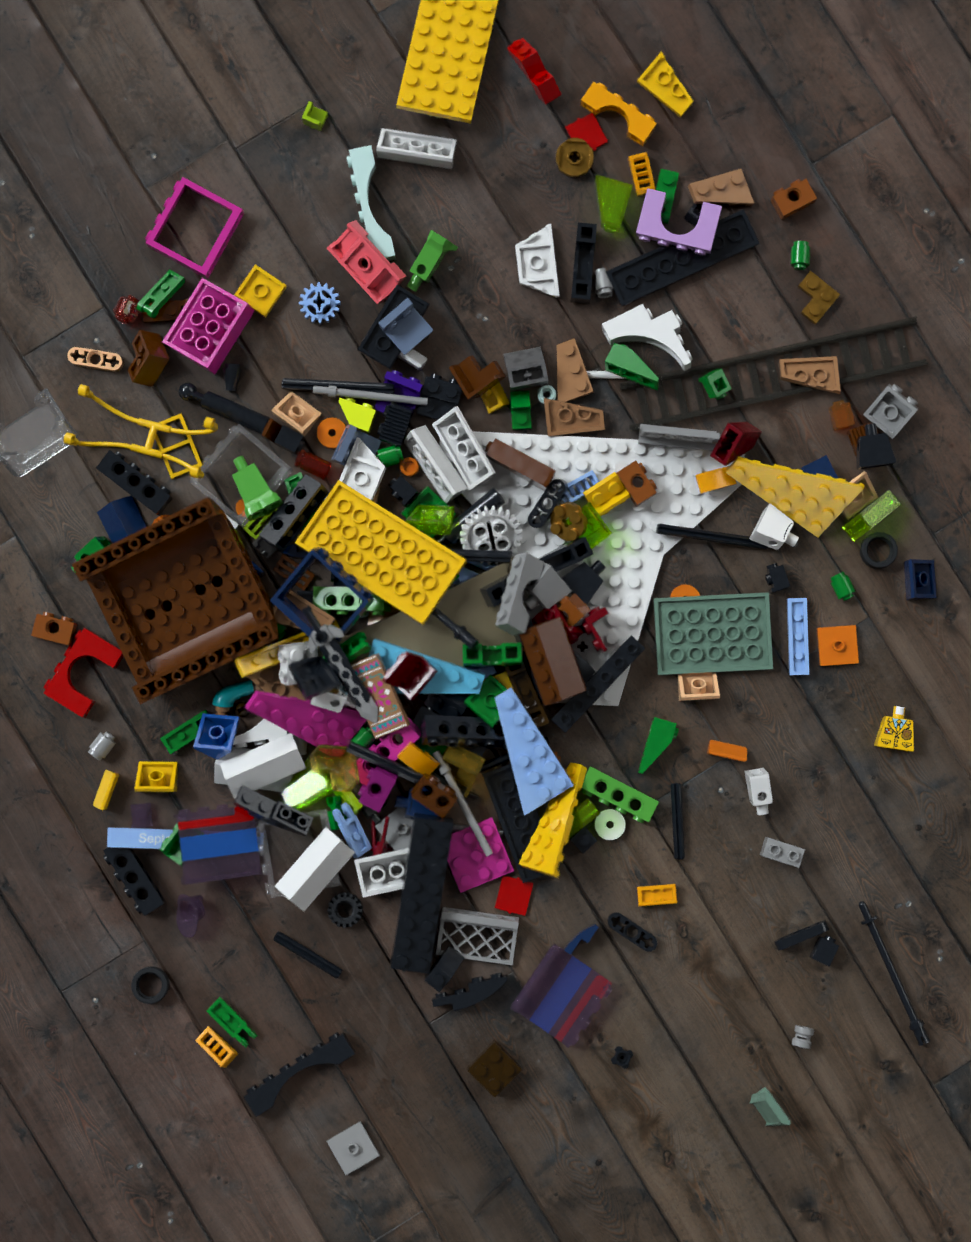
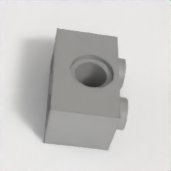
(782, 852)

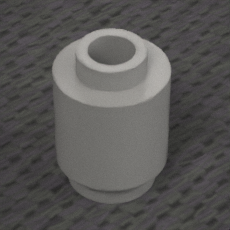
(102, 745)

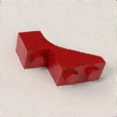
(532, 66)

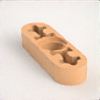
(80, 361)

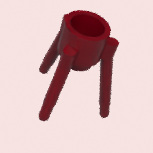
(381, 846)

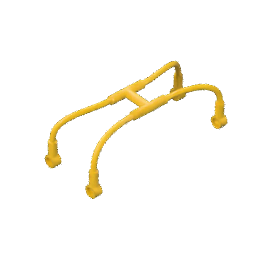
(195, 471)

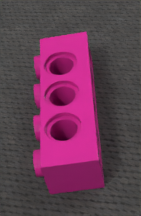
(409, 733)

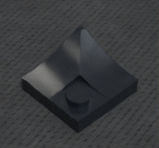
(314, 676)

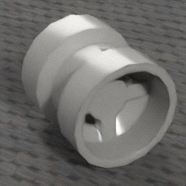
(805, 1032)

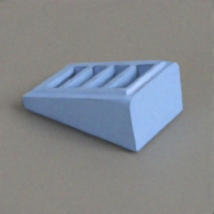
(567, 498)

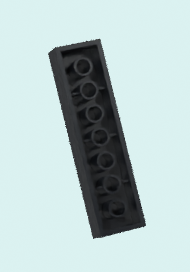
(421, 893)

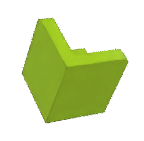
(314, 116)

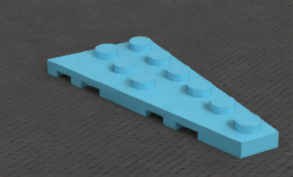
(448, 679)

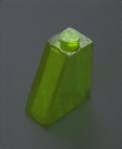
(612, 202)
(871, 515)
(306, 788)
(583, 814)

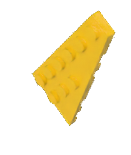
(554, 827)

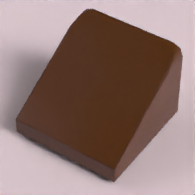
(271, 430)

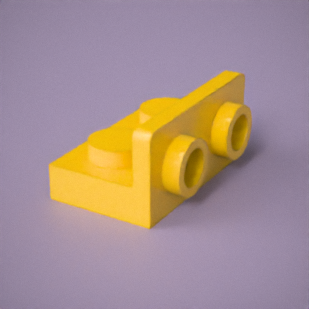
(607, 494)

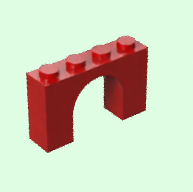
(61, 687)

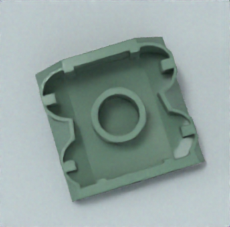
(769, 1108)

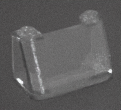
(34, 435)

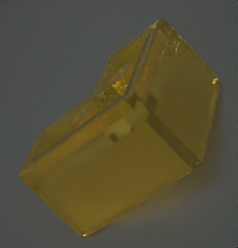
(337, 763)
(468, 764)

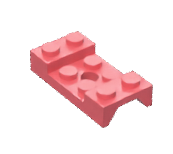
(380, 275)

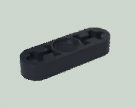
(535, 512)
(801, 935)
(641, 944)

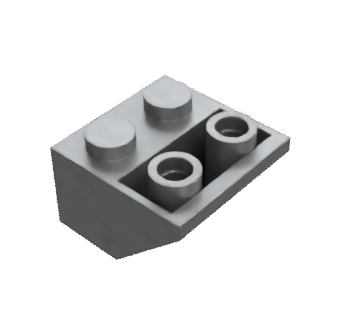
(525, 369)

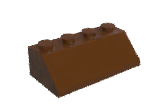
(552, 661)

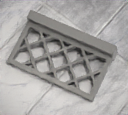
(678, 437)
(483, 920)

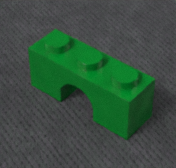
(500, 655)

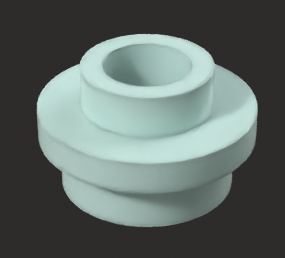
(546, 388)

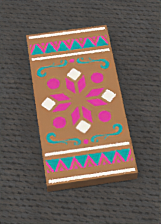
(390, 710)

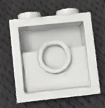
(291, 653)

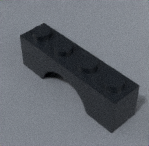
(583, 263)

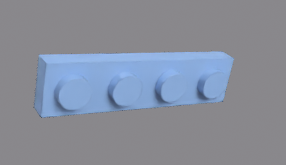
(798, 636)

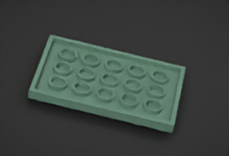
(713, 633)

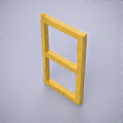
(189, 440)

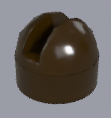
(244, 713)

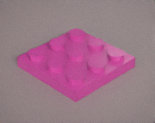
(469, 861)

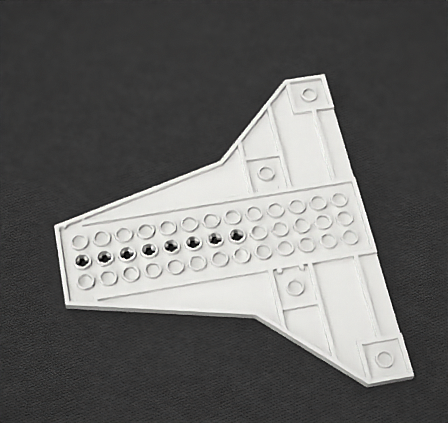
(633, 549)

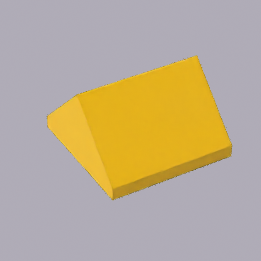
(156, 777)

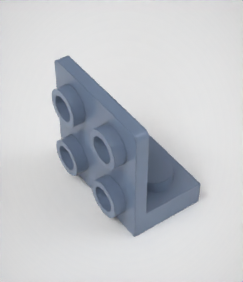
(405, 327)
(347, 442)

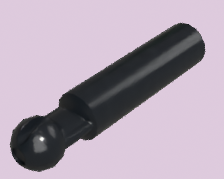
(225, 408)
(489, 499)

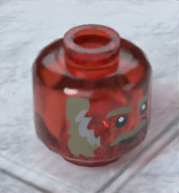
(126, 309)

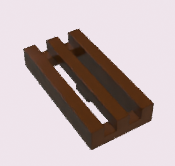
(280, 563)

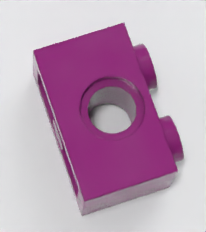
(375, 798)

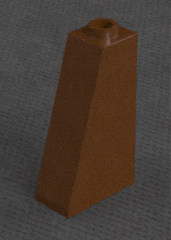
(520, 464)

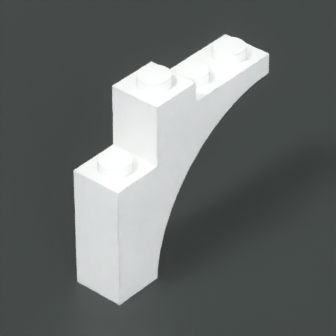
(660, 332)
(259, 734)

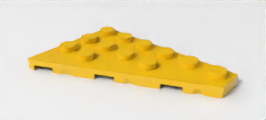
(801, 496)

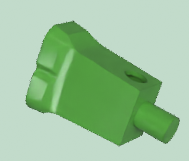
(429, 259)
(254, 490)

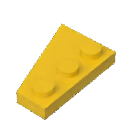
(665, 86)

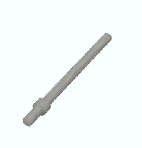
(333, 391)
(445, 769)

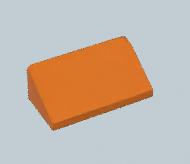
(727, 750)

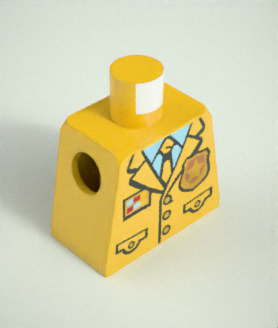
(896, 732)

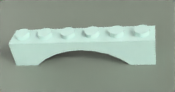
(363, 167)

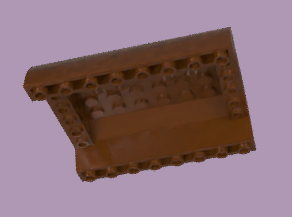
(168, 565)

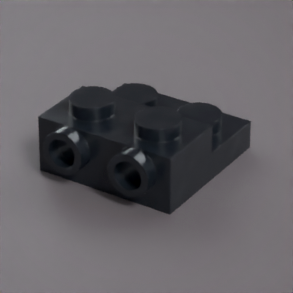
(441, 396)

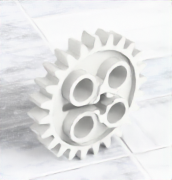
(508, 531)

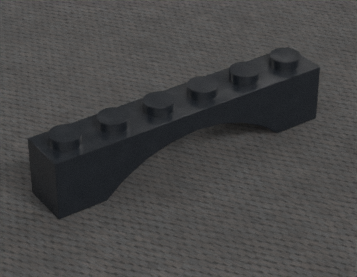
(558, 559)
(332, 1052)

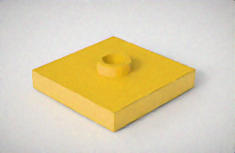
(260, 290)

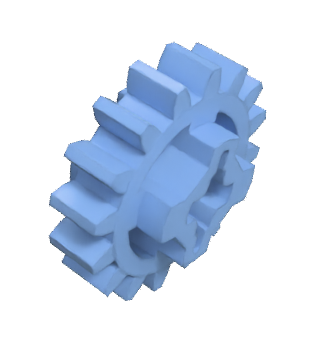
(327, 303)

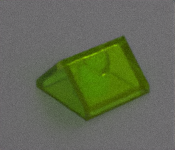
(432, 519)
(596, 529)

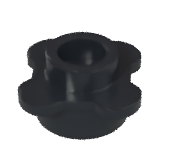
(621, 1052)

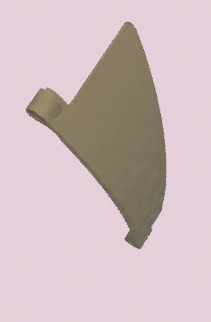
(460, 604)

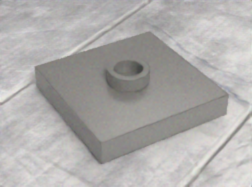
(398, 829)
(353, 1148)

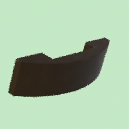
(526, 693)

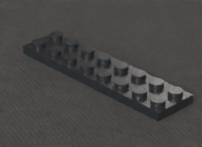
(669, 265)

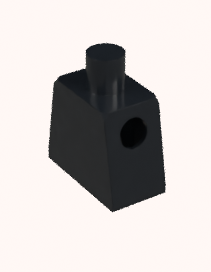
(874, 449)
(585, 580)

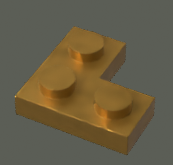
(822, 297)

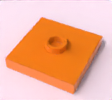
(837, 645)

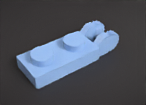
(352, 830)

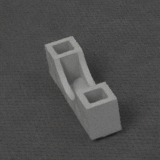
(512, 614)

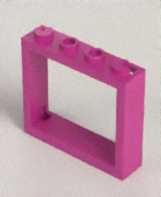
(221, 242)

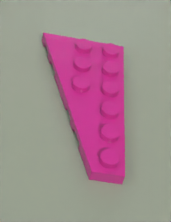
(306, 720)

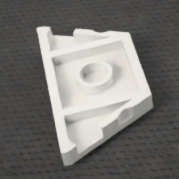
(537, 262)
(363, 470)

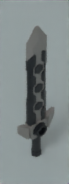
(325, 638)

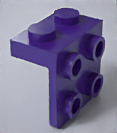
(403, 386)

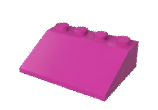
(208, 325)

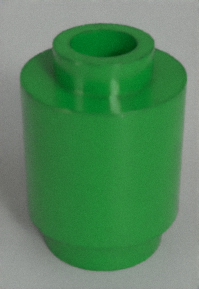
(800, 255)
(390, 455)
(842, 586)
(364, 737)

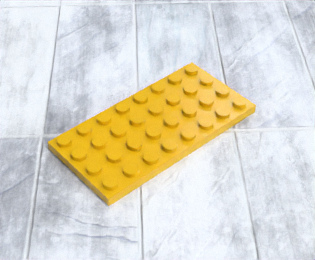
(447, 58)
(382, 552)

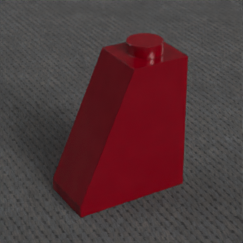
(735, 441)

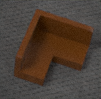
(149, 358)
(475, 380)

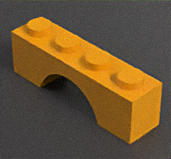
(599, 99)

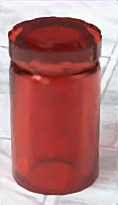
(313, 464)

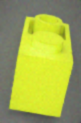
(358, 415)

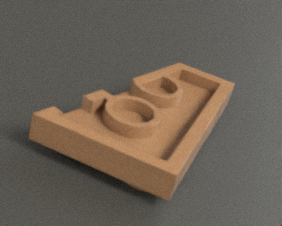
(812, 372)
(571, 418)

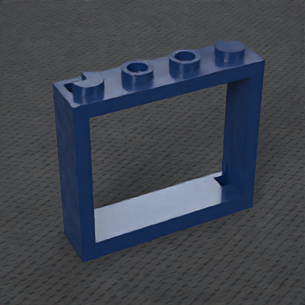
(296, 615)

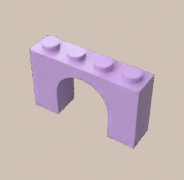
(698, 239)

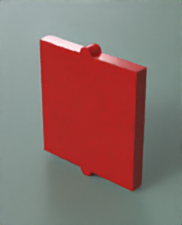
(587, 130)
(513, 895)

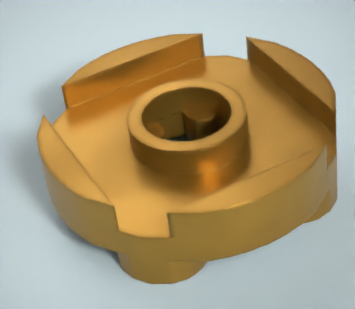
(581, 166)
(559, 525)

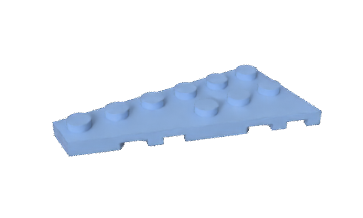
(534, 764)

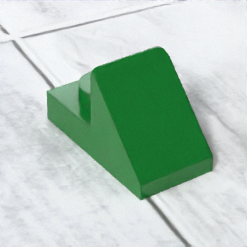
(520, 410)

